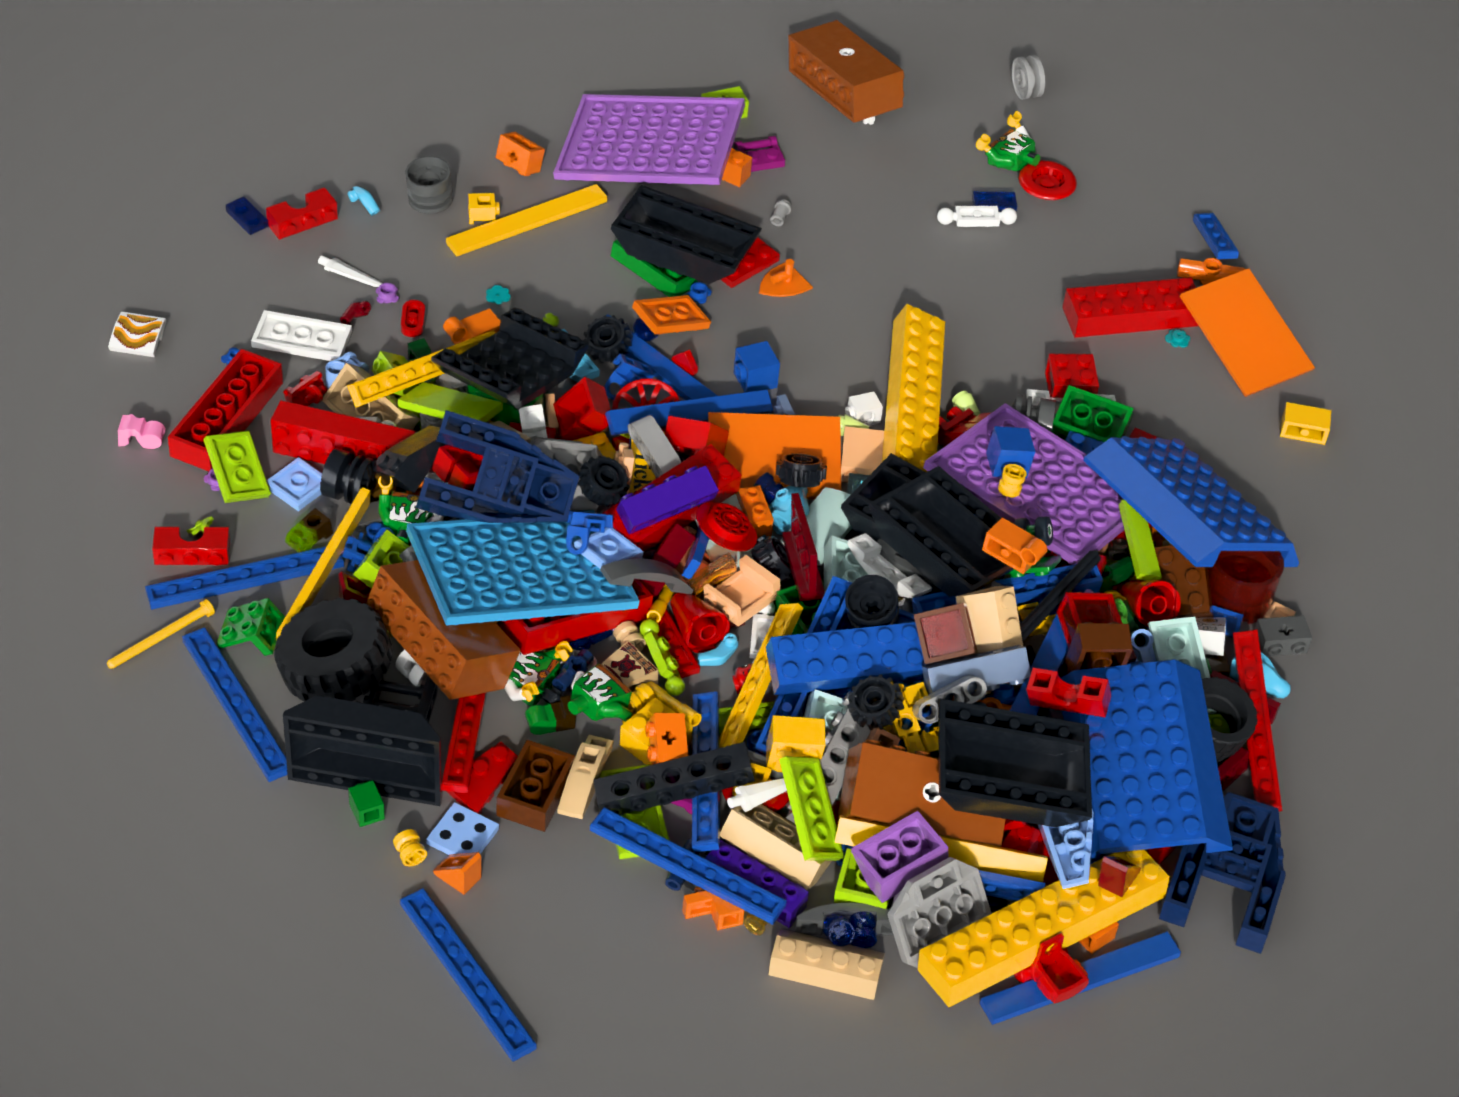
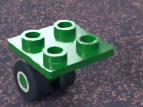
(1043, 530)

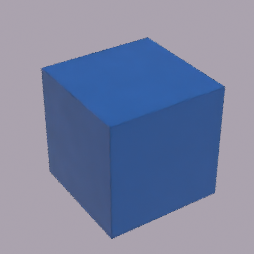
(756, 367)
(1010, 446)

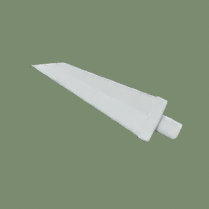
(339, 267)
(756, 794)

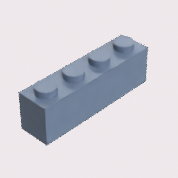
(992, 667)

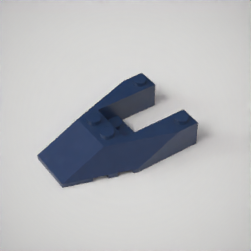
(512, 483)
(1251, 866)

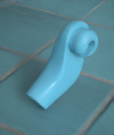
(365, 198)
(720, 654)

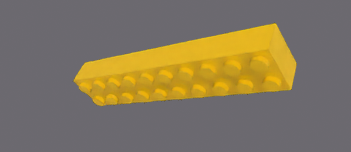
(914, 386)
(1012, 936)

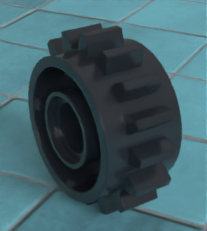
(608, 328)
(801, 470)
(603, 481)
(772, 556)
(881, 713)

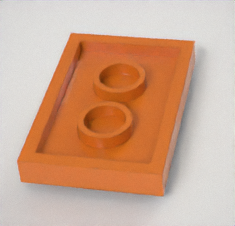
(671, 314)

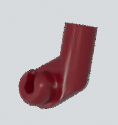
(355, 310)

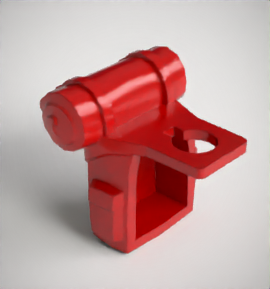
(1055, 972)

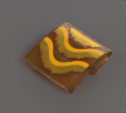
(713, 574)

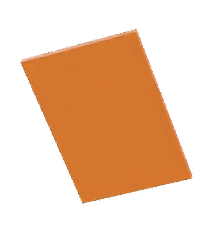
(1247, 332)
(762, 439)

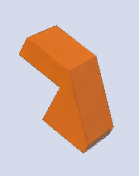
(723, 913)

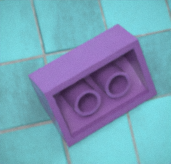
(899, 855)

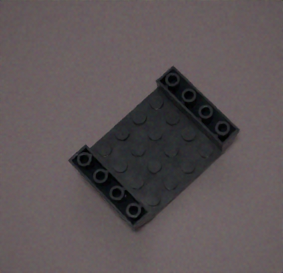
(517, 360)

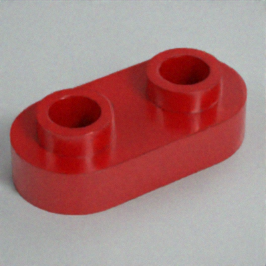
(413, 318)

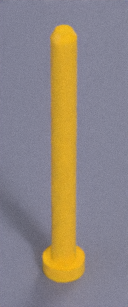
(205, 609)

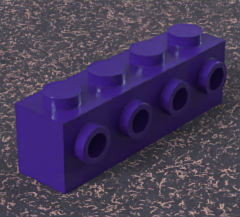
(666, 499)
(753, 871)

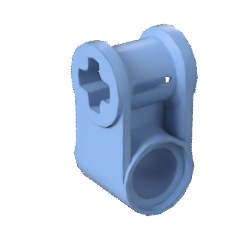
(334, 367)

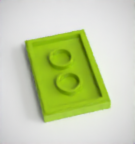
(237, 466)

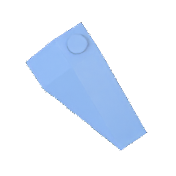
(1070, 851)

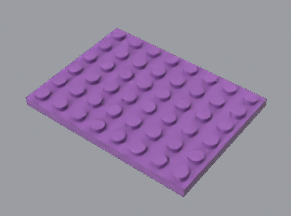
(650, 139)
(1057, 486)

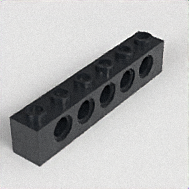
(675, 780)

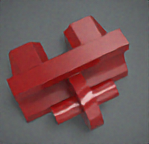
(307, 391)

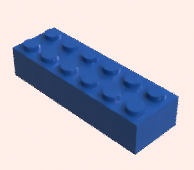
(844, 657)

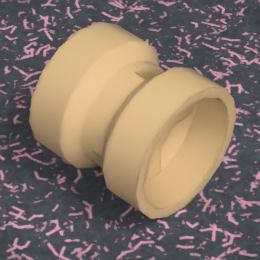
(627, 632)

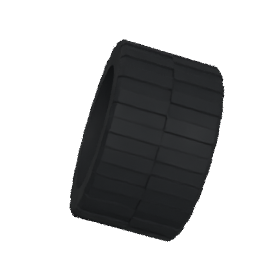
(1236, 709)

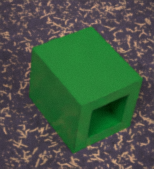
(366, 803)

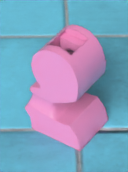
(147, 433)

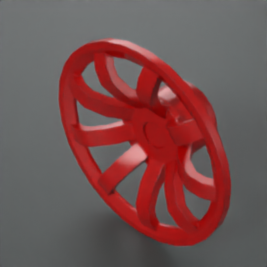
(639, 383)

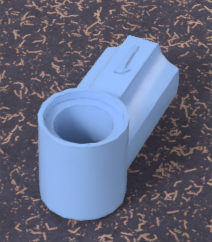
(1145, 653)

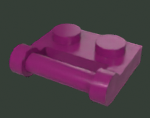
(763, 158)

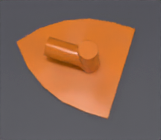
(784, 281)

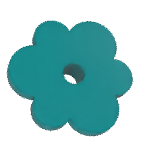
(498, 294)
(1177, 338)

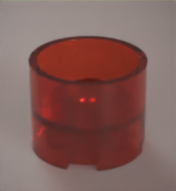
(1246, 582)

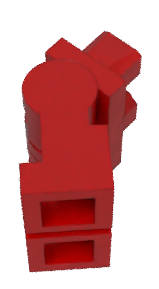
(958, 424)

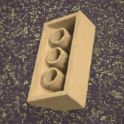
(386, 408)
(993, 619)
(773, 843)
(825, 965)

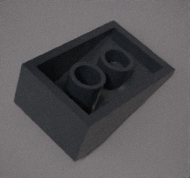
(410, 459)

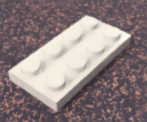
(301, 336)

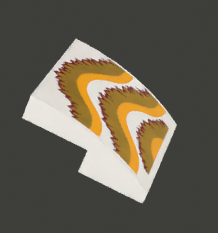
(137, 334)

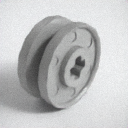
(1028, 77)

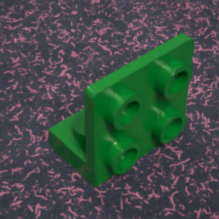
(253, 623)

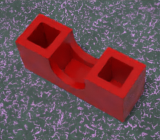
(289, 221)
(210, 549)
(1050, 691)

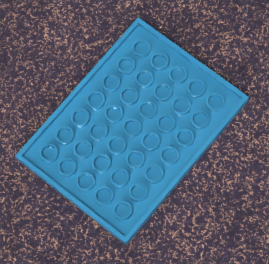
(510, 572)

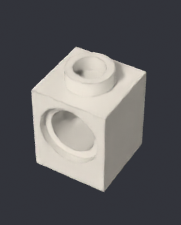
(865, 408)

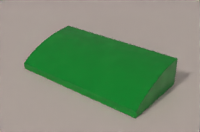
(661, 278)

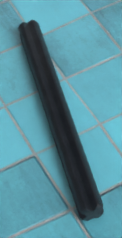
(1056, 596)

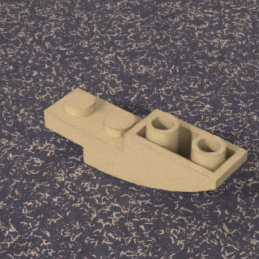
(585, 768)

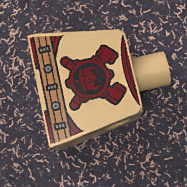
(631, 666)

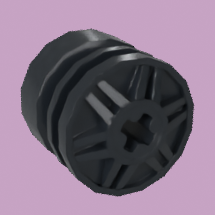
(347, 475)
(868, 595)

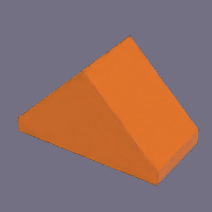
(460, 870)

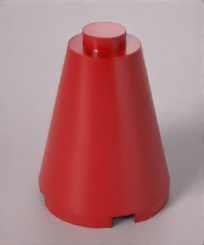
(1152, 600)
(699, 622)

